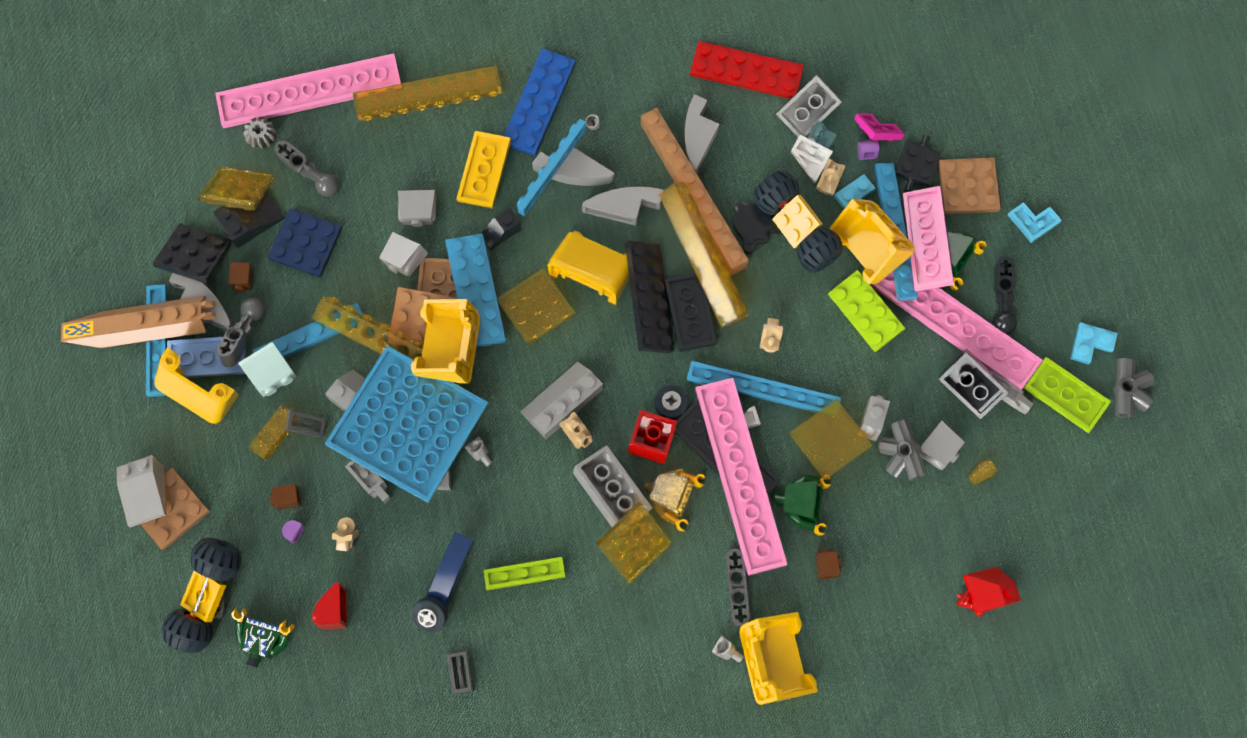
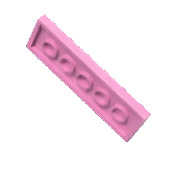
(929, 236)

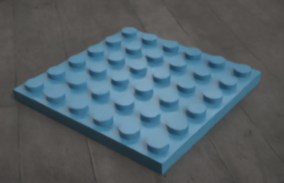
(406, 425)

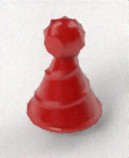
(965, 601)

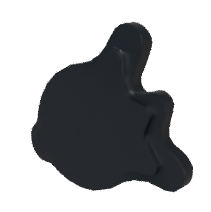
(753, 225)

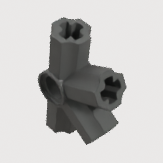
(1135, 385)
(898, 448)

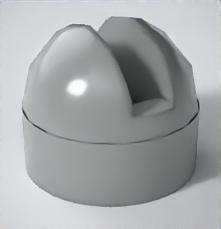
(589, 124)

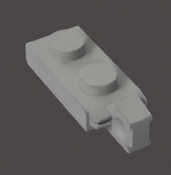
(1015, 396)
(368, 480)

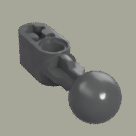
(325, 184)
(235, 338)

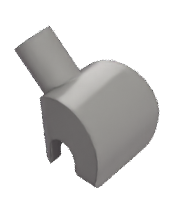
(478, 451)
(726, 650)

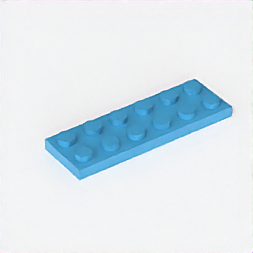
(475, 283)

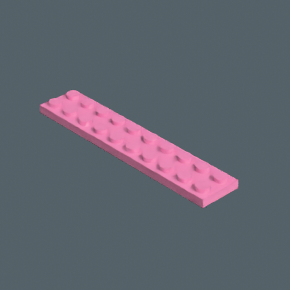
(305, 90)
(967, 330)
(741, 477)

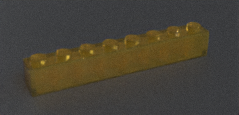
(427, 93)
(703, 254)

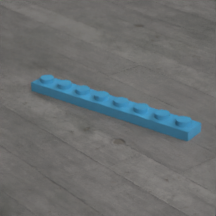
(891, 205)
(762, 388)

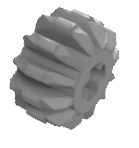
(252, 133)

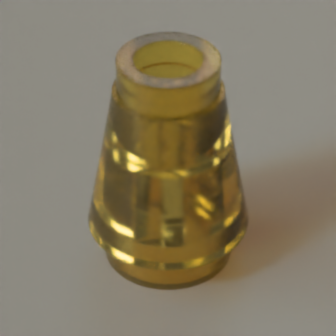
(982, 472)

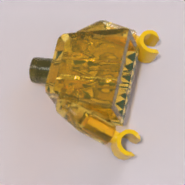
(672, 493)

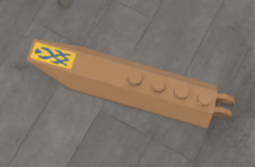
(139, 323)

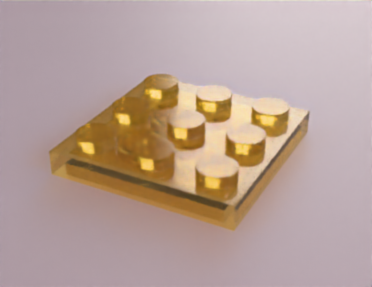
(236, 188)
(535, 306)
(830, 439)
(633, 542)

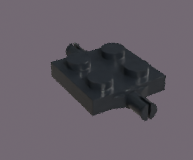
(917, 163)

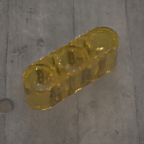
(272, 434)

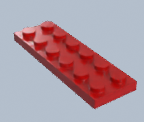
(746, 70)

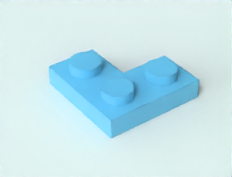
(856, 190)
(1031, 225)
(1091, 337)

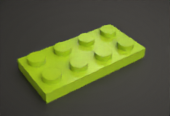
(866, 311)
(1067, 395)

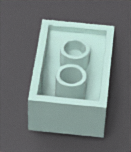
(267, 370)

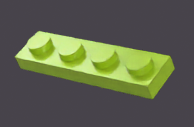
(524, 573)

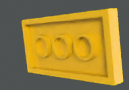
(484, 169)

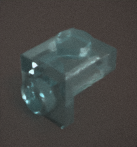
(821, 135)

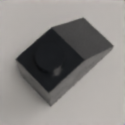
(501, 228)

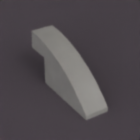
(698, 132)
(577, 170)
(623, 203)
(195, 289)

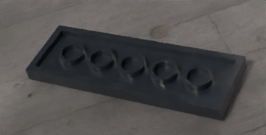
(649, 297)
(693, 432)

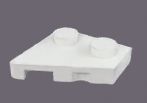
(811, 156)

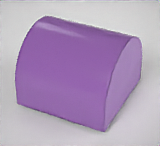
(868, 150)
(292, 531)

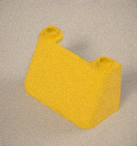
(872, 239)
(591, 265)
(448, 340)
(208, 405)
(775, 658)

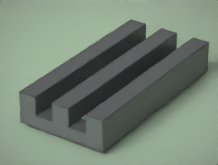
(290, 421)
(452, 676)

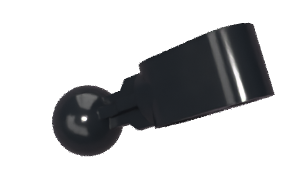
(1004, 319)

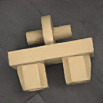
(830, 177)
(771, 335)
(576, 431)
(345, 534)

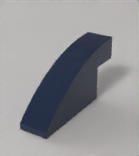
(451, 568)

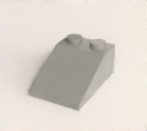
(809, 106)
(142, 490)

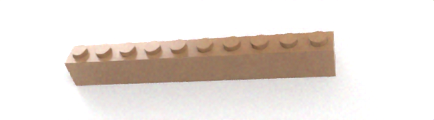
(682, 171)

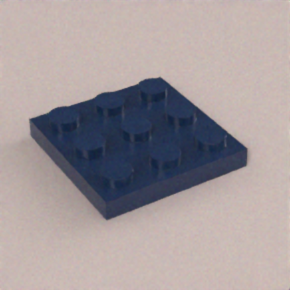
(305, 242)

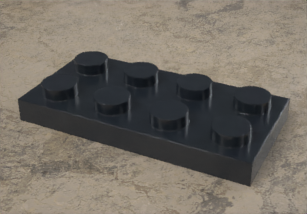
(690, 312)

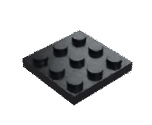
(192, 253)

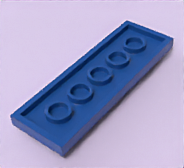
(539, 101)

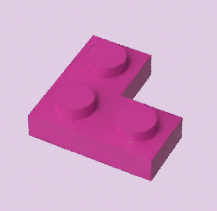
(876, 130)

